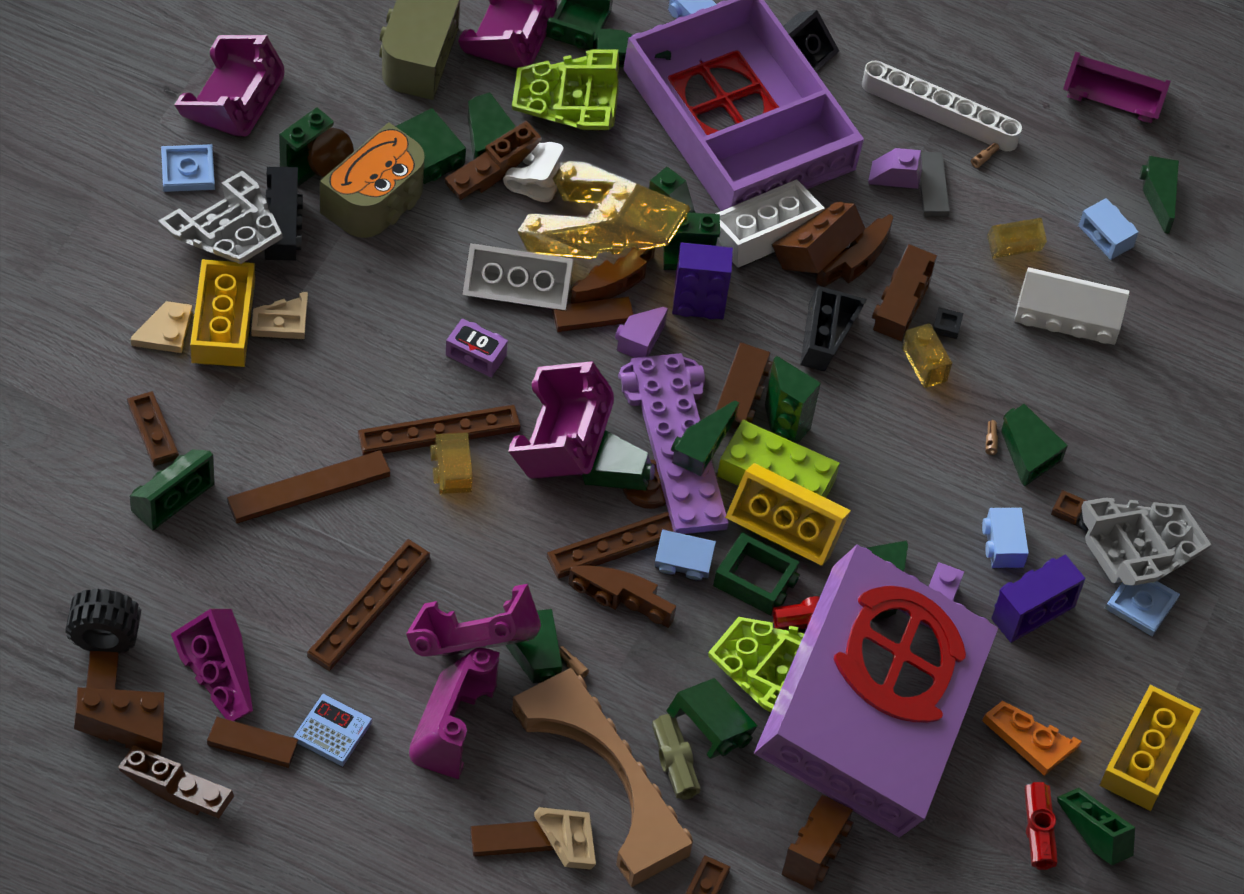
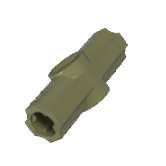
(676, 757)

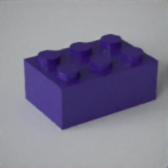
(702, 280)
(1037, 597)

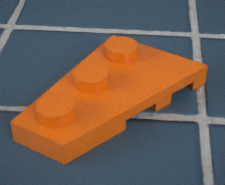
(1033, 741)

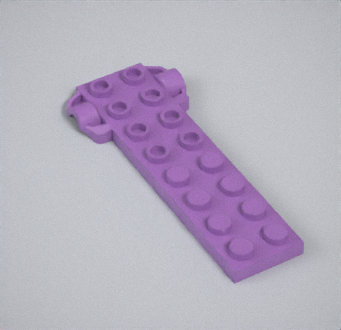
(667, 395)

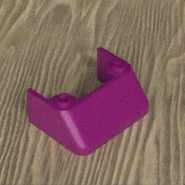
(1116, 87)

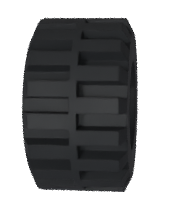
(103, 621)

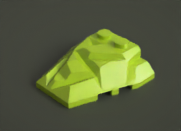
(571, 92)
(757, 657)

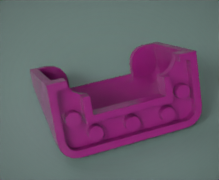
(510, 32)
(238, 88)
(441, 634)
(441, 735)

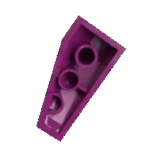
(216, 655)

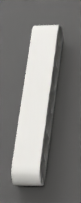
(941, 105)

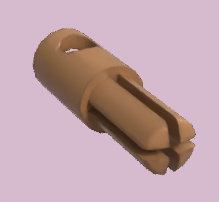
(984, 155)
(992, 438)
(573, 662)

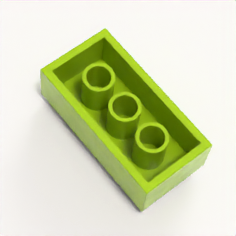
(779, 455)

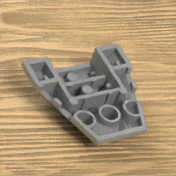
(231, 228)
(1139, 541)

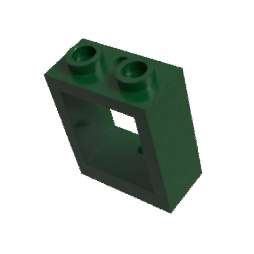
(748, 592)

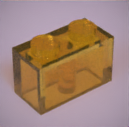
(1016, 238)
(927, 355)
(452, 462)

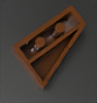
(819, 239)
(905, 293)
(746, 381)
(121, 716)
(818, 842)

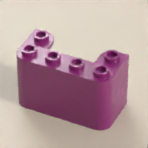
(569, 424)

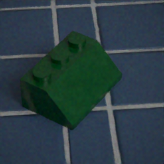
(790, 400)
(173, 488)

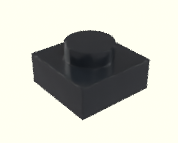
(947, 322)

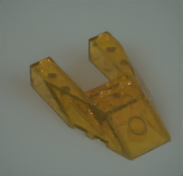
(621, 219)

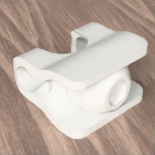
(537, 177)

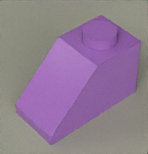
(897, 169)
(641, 332)

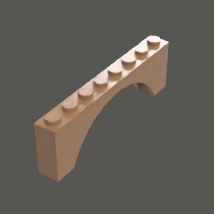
(567, 709)

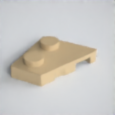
(281, 318)
(165, 328)
(569, 835)

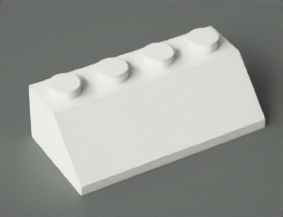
(764, 220)
(518, 276)
(1071, 306)

